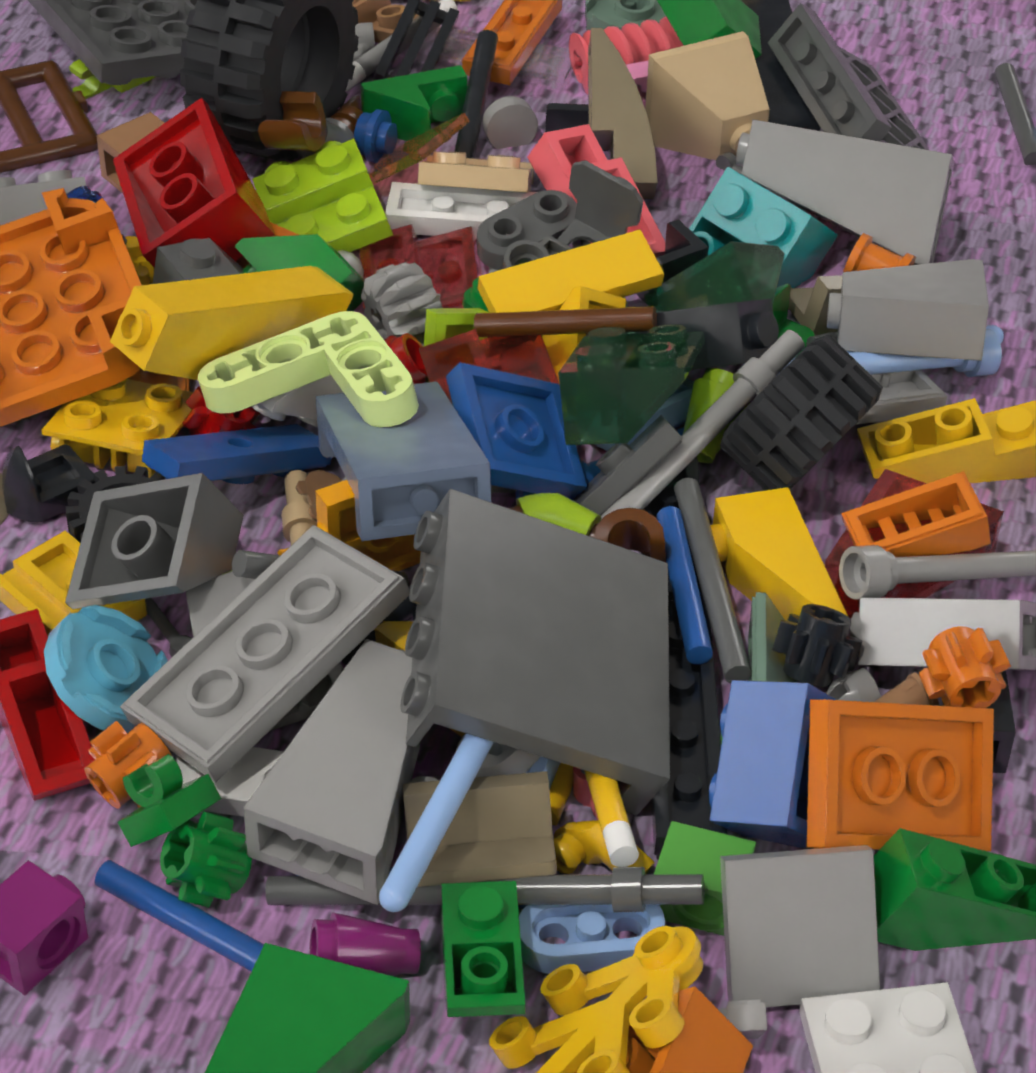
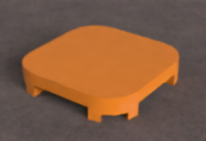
(59, 305)

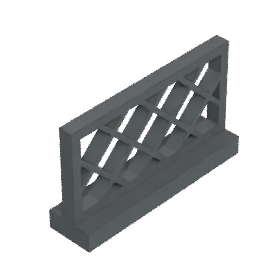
(838, 86)

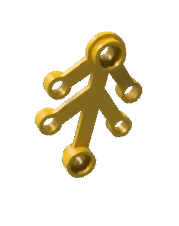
(662, 965)

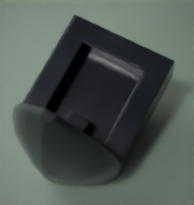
(41, 485)

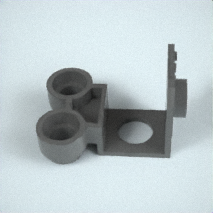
(603, 211)

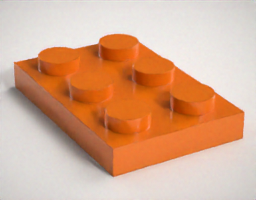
(897, 769)

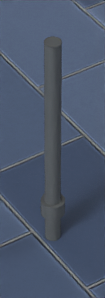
(625, 890)

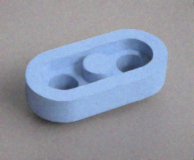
(587, 934)

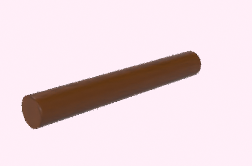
(564, 321)

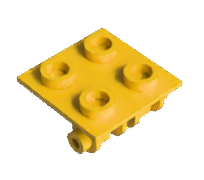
(118, 422)

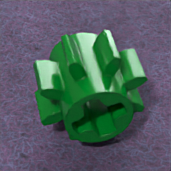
(205, 859)

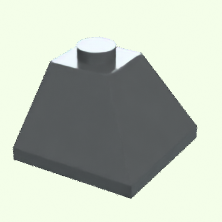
(153, 541)

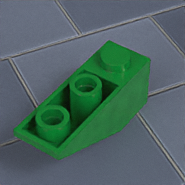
(950, 894)

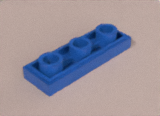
(236, 454)

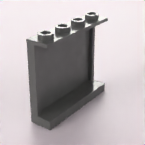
(541, 643)

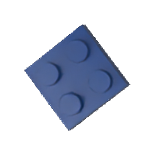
(517, 429)

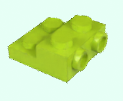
(325, 197)

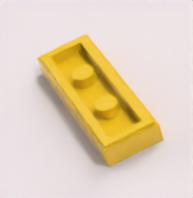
(612, 266)

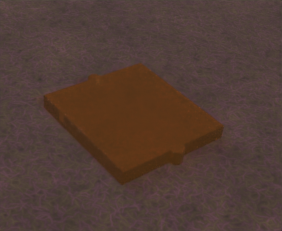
(416, 149)

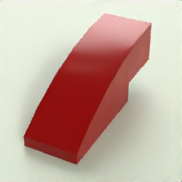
(40, 727)

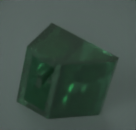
(622, 380)

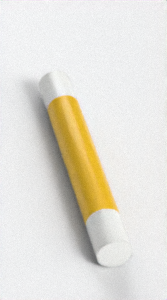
(613, 819)

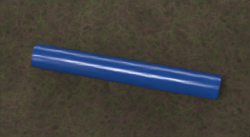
(685, 587)
(178, 914)

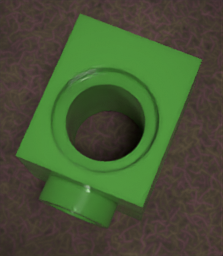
(699, 852)

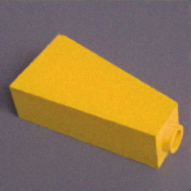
(194, 321)

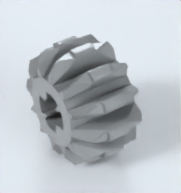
(399, 299)

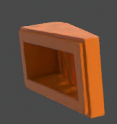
(949, 497)

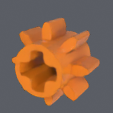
(964, 668)
(118, 755)

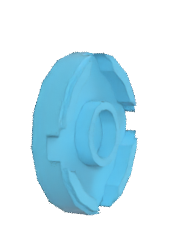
(99, 662)

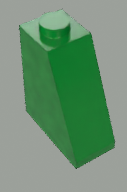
(311, 1017)

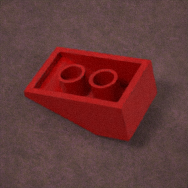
(189, 186)

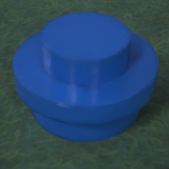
(375, 134)

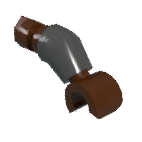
(305, 124)

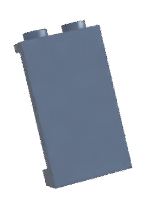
(402, 467)

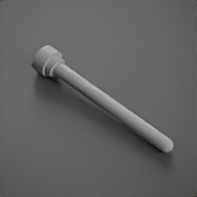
(873, 571)

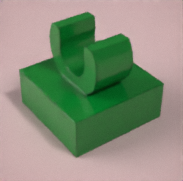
(163, 799)

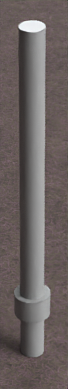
(747, 385)

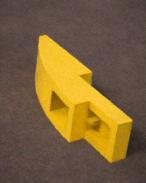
(953, 441)

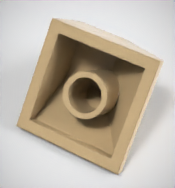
(704, 96)

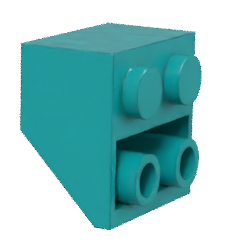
(751, 214)

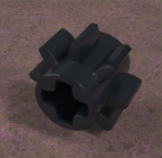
(817, 645)

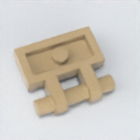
(496, 173)

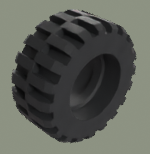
(252, 50)

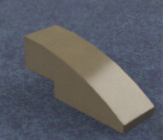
(619, 114)

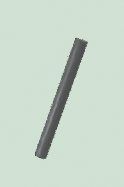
(712, 581)

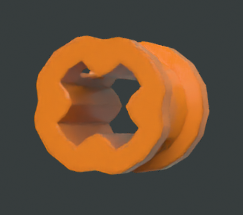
(869, 256)

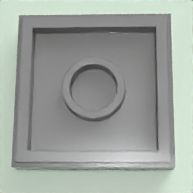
(800, 924)

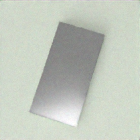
(265, 651)

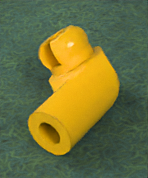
(585, 843)

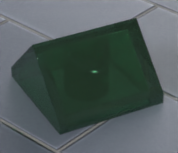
(726, 276)

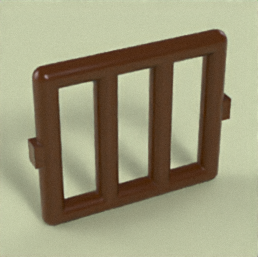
(71, 104)

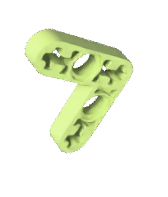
(326, 347)

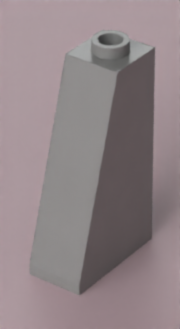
(854, 183)
(338, 787)

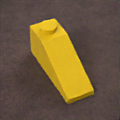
(771, 551)

